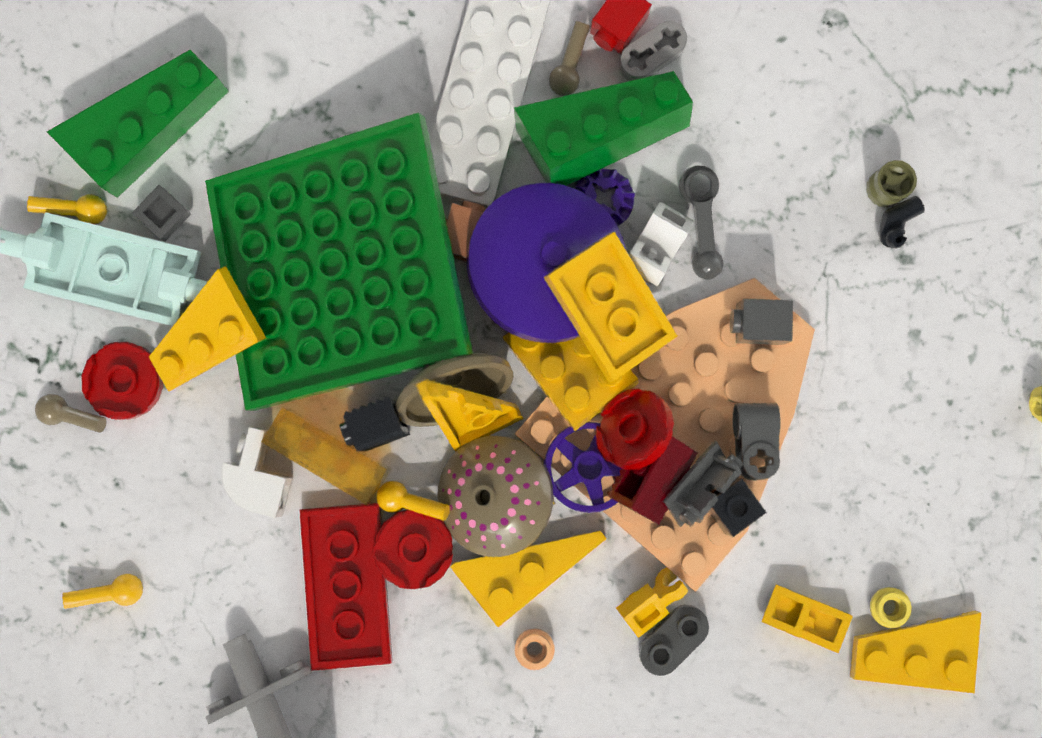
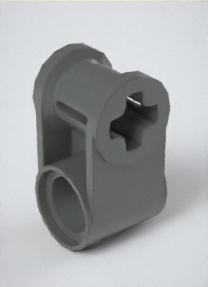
(757, 433)

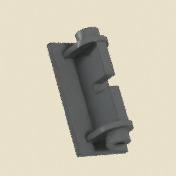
(692, 495)

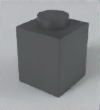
(762, 321)

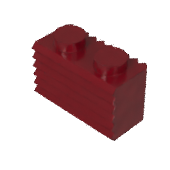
(648, 487)

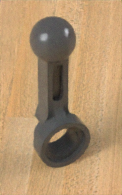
(707, 261)

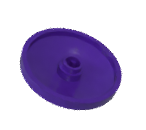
(521, 242)

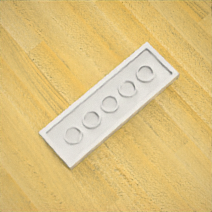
(480, 96)

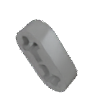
(647, 44)

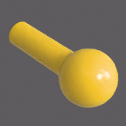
(87, 208)
(393, 497)
(124, 591)

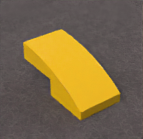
(807, 618)

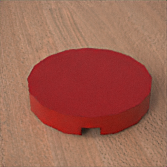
(121, 381)
(634, 429)
(413, 549)

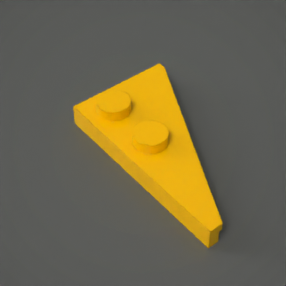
(466, 414)
(512, 581)

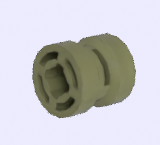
(898, 178)

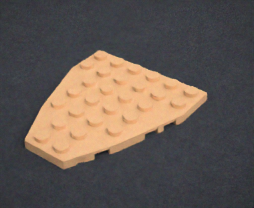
(700, 381)

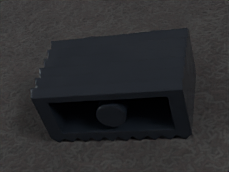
(373, 425)

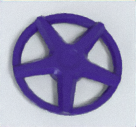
(587, 468)

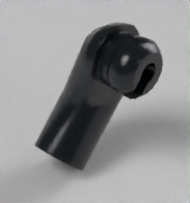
(894, 221)

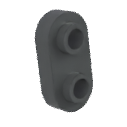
(669, 636)

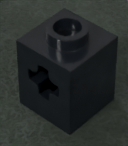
(736, 508)

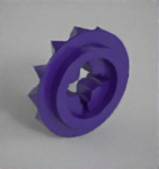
(605, 180)

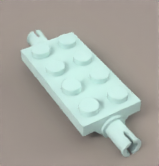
(107, 268)

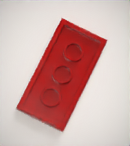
(344, 587)

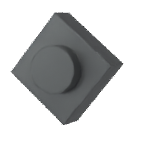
(161, 213)

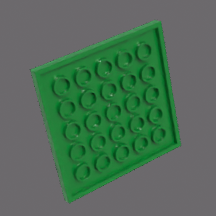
(340, 263)

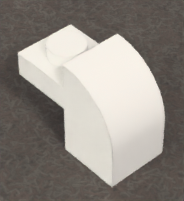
(659, 243)
(250, 484)

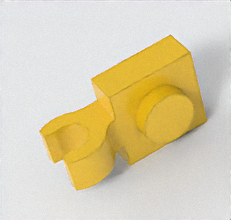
(648, 605)

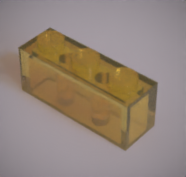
(326, 455)

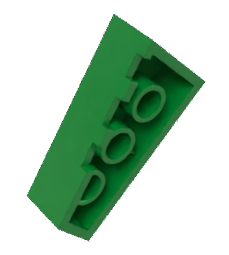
(139, 122)
(601, 125)

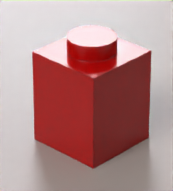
(619, 23)

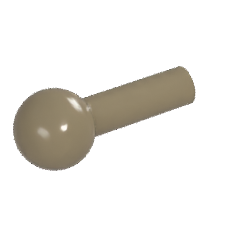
(564, 78)
(53, 409)

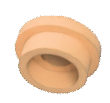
(539, 661)

